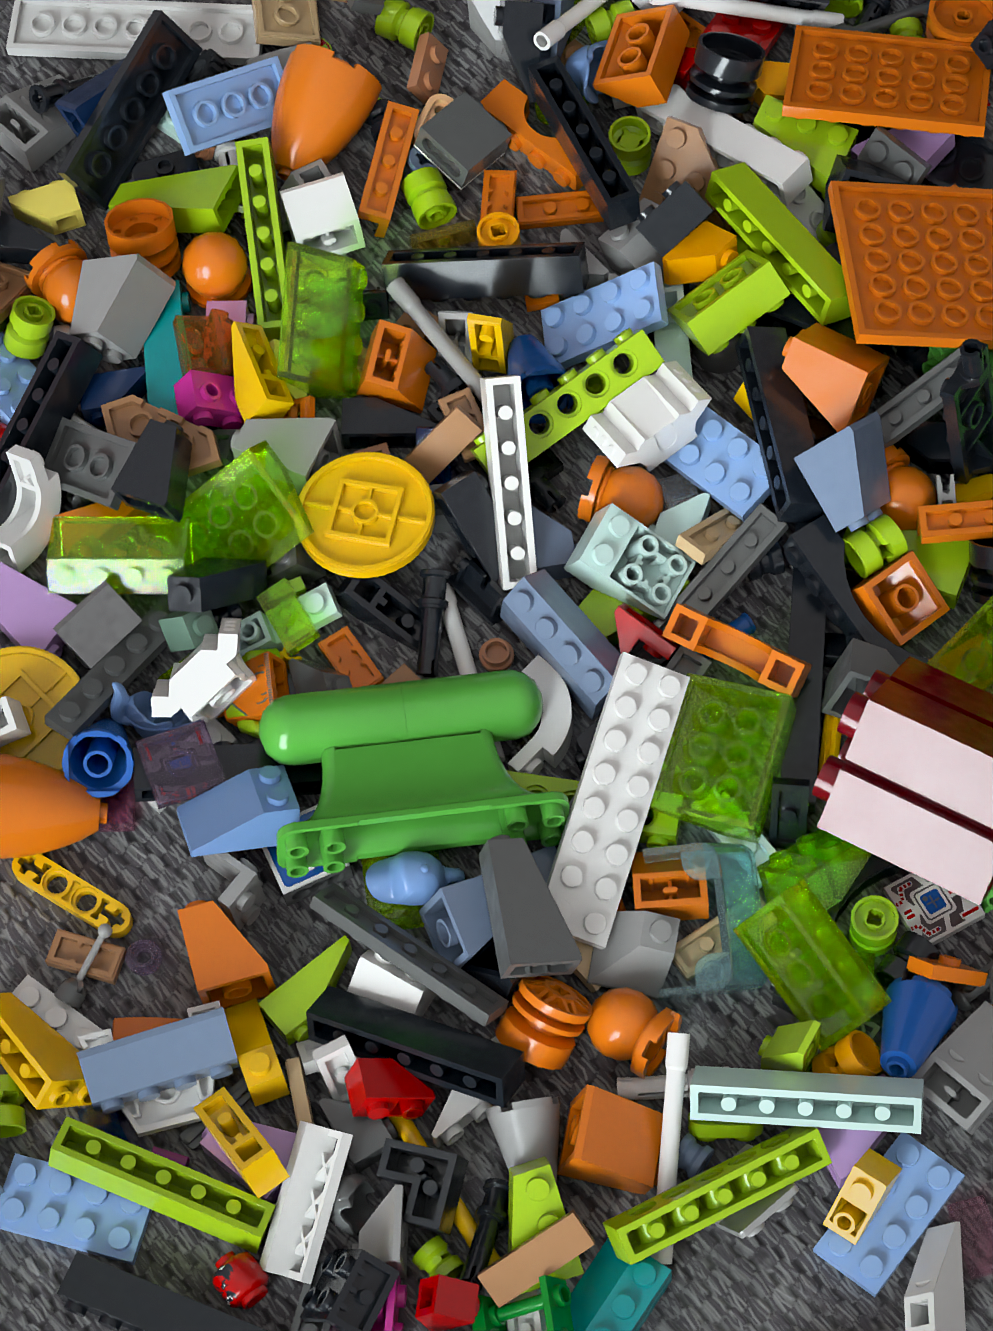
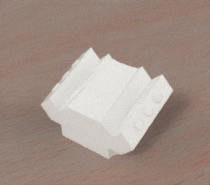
(650, 418)
(206, 679)

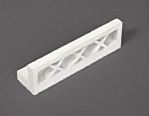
(303, 1201)

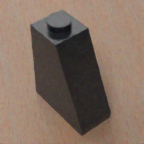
(157, 471)
(215, 583)

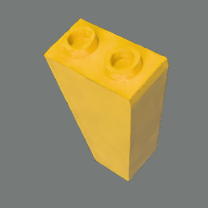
(39, 1058)

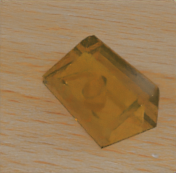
(445, 236)

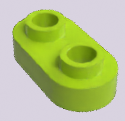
(711, 1130)

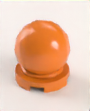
(216, 269)
(57, 277)
(626, 487)
(907, 488)
(630, 1028)

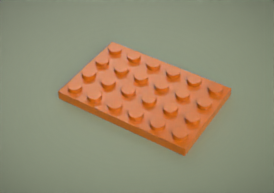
(886, 81)

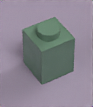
(187, 629)

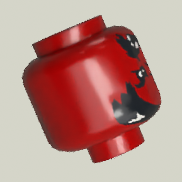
(240, 1280)

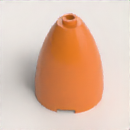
(318, 107)
(43, 809)

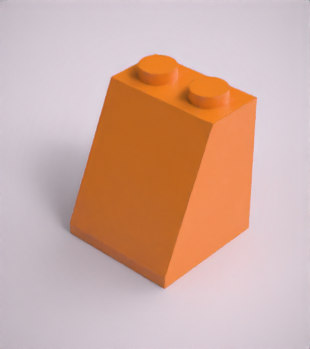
(834, 373)
(222, 958)
(611, 1141)

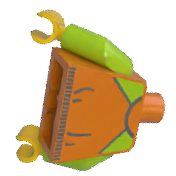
(271, 683)

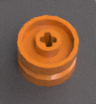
(957, 19)

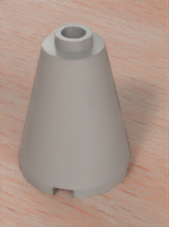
(527, 1130)

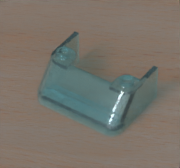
(736, 899)

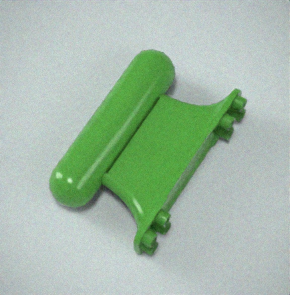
(409, 768)

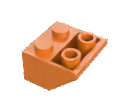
(396, 366)
(668, 890)

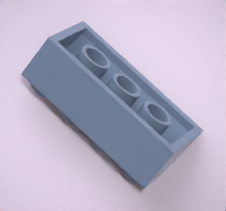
(563, 637)
(158, 1060)

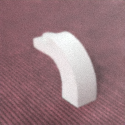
(36, 503)
(556, 723)

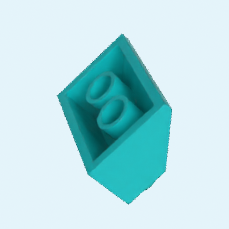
(616, 1293)

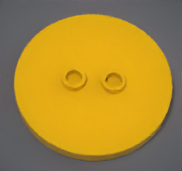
(367, 514)
(39, 683)

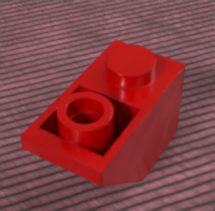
(386, 1089)
(446, 1303)

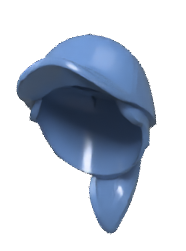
(583, 67)
(137, 712)
(409, 878)

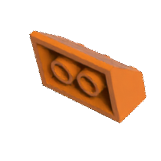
(642, 56)

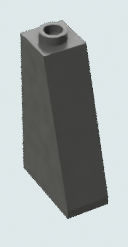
(523, 915)

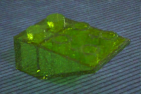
(818, 858)

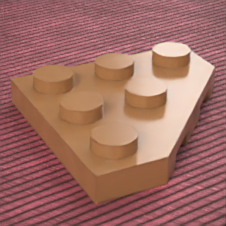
(682, 157)
(131, 414)

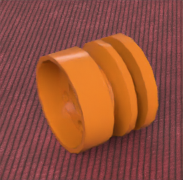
(144, 229)
(544, 1021)

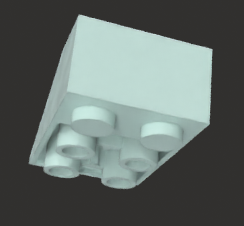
(629, 562)

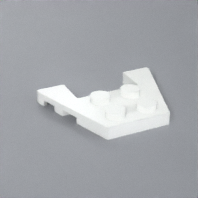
(173, 1106)

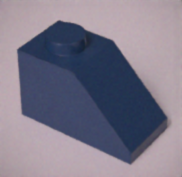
(110, 387)

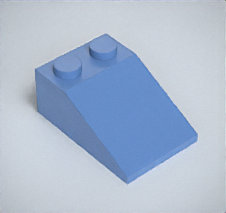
(240, 812)

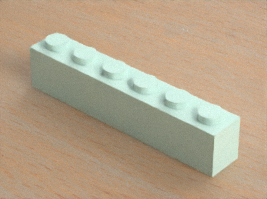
(807, 1099)

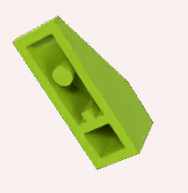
(288, 1004)
(791, 1047)

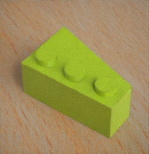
(815, 138)
(533, 1207)

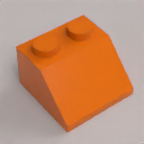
(900, 599)

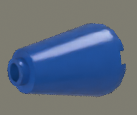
(536, 370)
(99, 758)
(914, 1023)

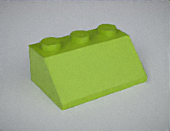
(729, 302)

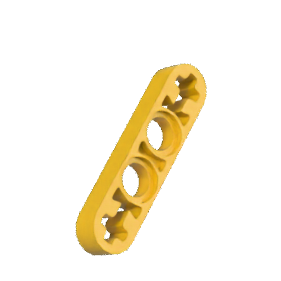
(74, 891)

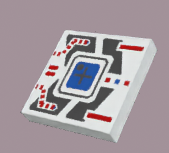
(931, 909)

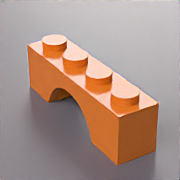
(512, 108)
(737, 649)

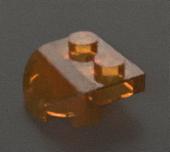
(205, 342)

